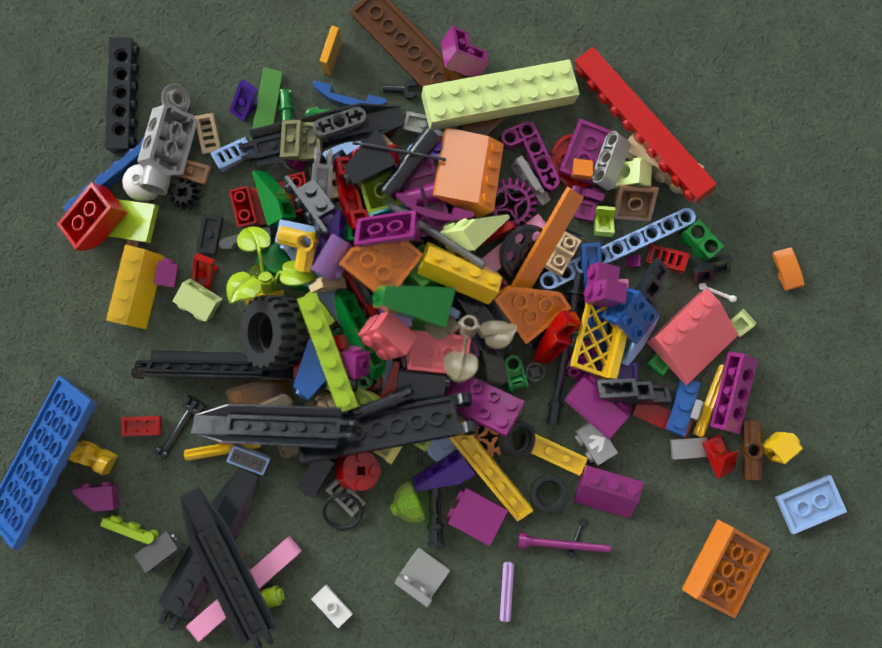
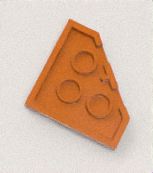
(381, 263)
(530, 309)

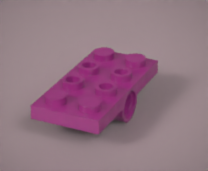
(423, 187)
(490, 405)

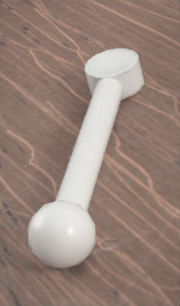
(702, 286)

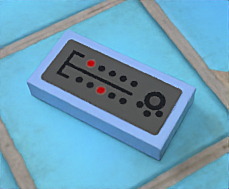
(248, 459)

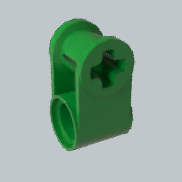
(515, 375)

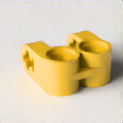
(94, 456)

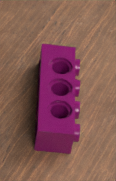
(734, 392)

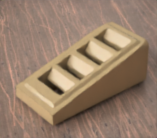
(207, 117)

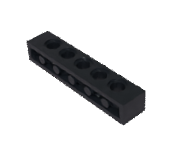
(117, 50)

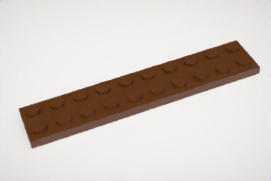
(411, 50)

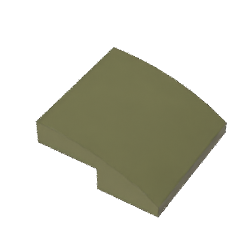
(299, 141)

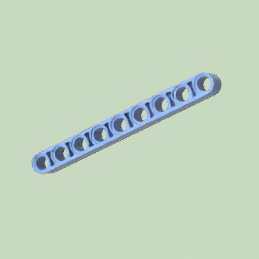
(625, 246)

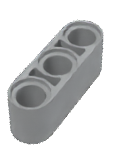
(610, 160)

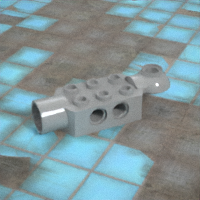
(167, 140)

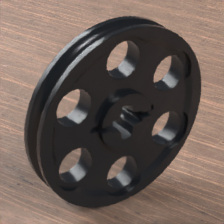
(518, 248)

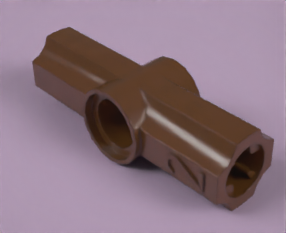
(752, 463)

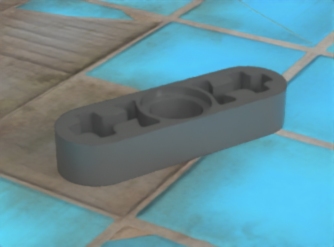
(324, 122)

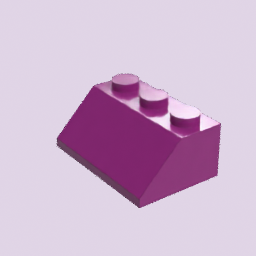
(388, 229)
(602, 414)
(608, 491)

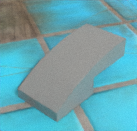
(687, 448)

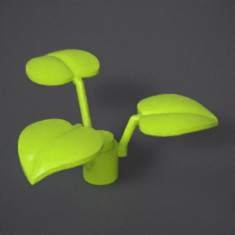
(244, 287)

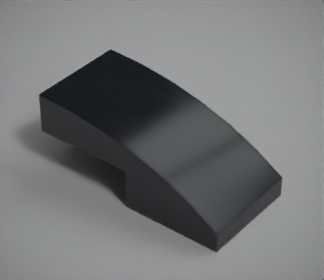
(705, 271)

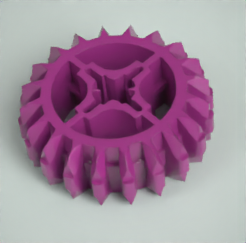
(527, 197)

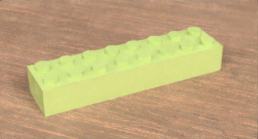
(499, 94)

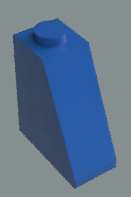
(310, 373)

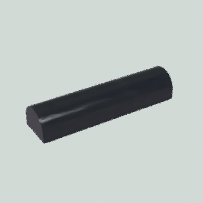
(409, 164)

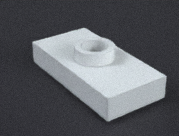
(332, 606)

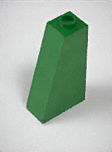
(416, 303)

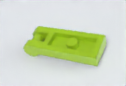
(129, 529)

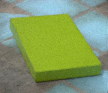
(137, 223)

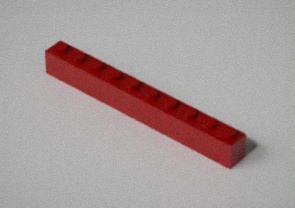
(644, 126)

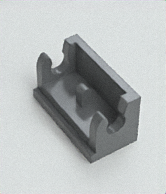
(159, 552)

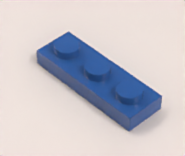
(682, 407)

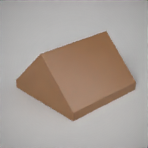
(635, 202)

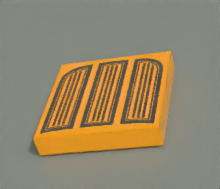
(331, 50)

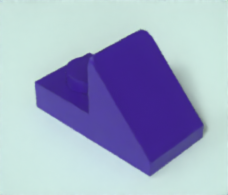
(244, 100)

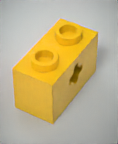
(781, 447)

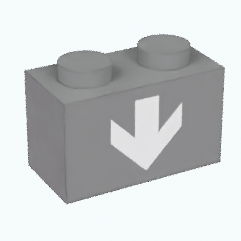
(597, 445)

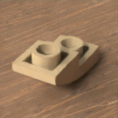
(562, 254)

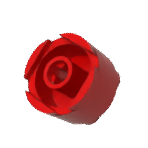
(367, 470)

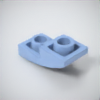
(345, 148)

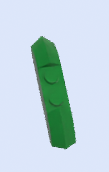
(352, 321)

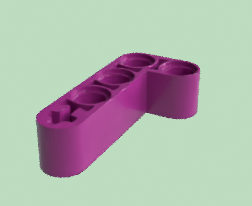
(534, 158)

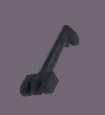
(190, 410)

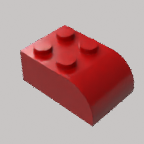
(91, 217)

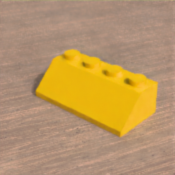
(459, 273)
(134, 288)

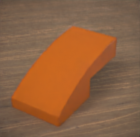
(789, 269)

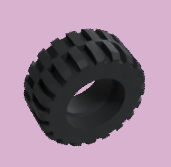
(273, 332)

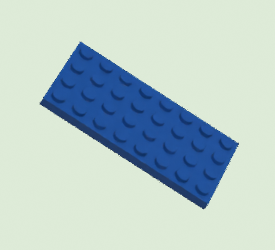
(42, 459)

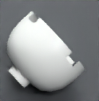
(131, 183)

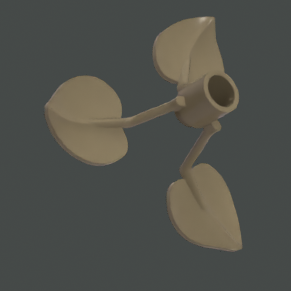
(462, 365)

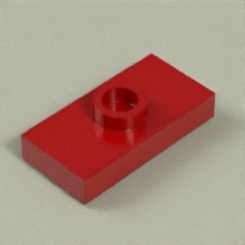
(141, 426)

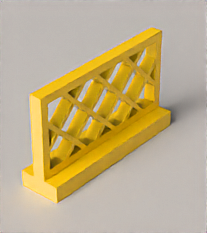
(615, 348)

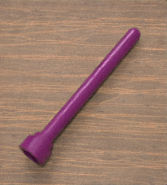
(526, 541)

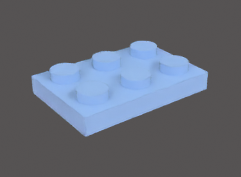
(811, 504)

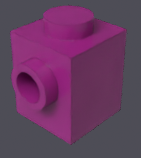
(166, 273)
(355, 362)

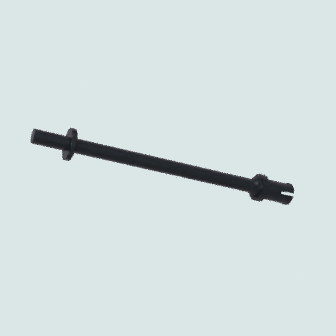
(556, 404)

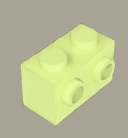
(197, 300)

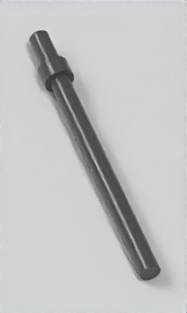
(443, 239)

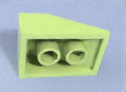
(473, 232)

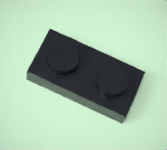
(209, 234)

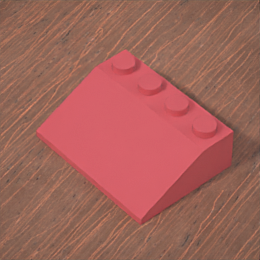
(694, 336)

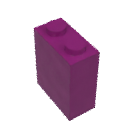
(476, 515)

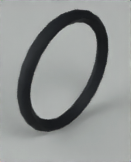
(345, 526)

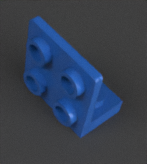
(633, 316)

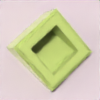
(742, 322)

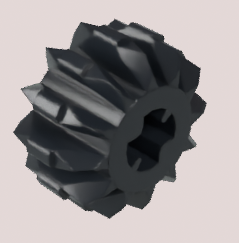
(182, 201)

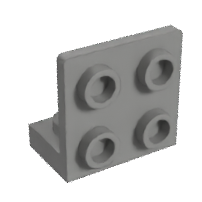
(422, 576)

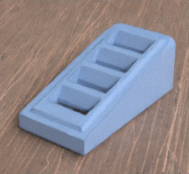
(223, 166)

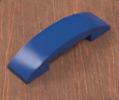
(326, 91)

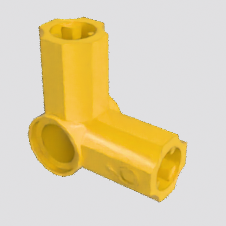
(296, 238)

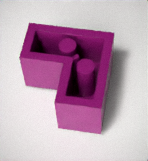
(461, 55)
(603, 286)

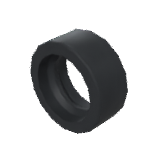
(527, 442)
(563, 493)

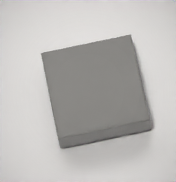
(697, 410)

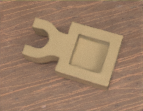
(324, 285)

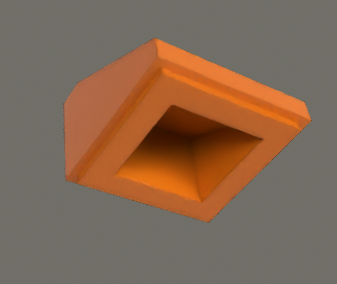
(582, 169)

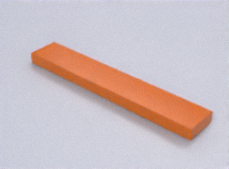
(548, 239)

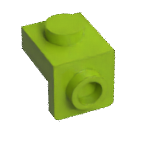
(604, 221)

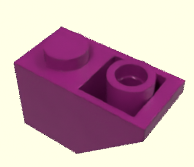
(98, 497)

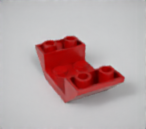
(248, 206)

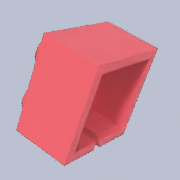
(387, 336)

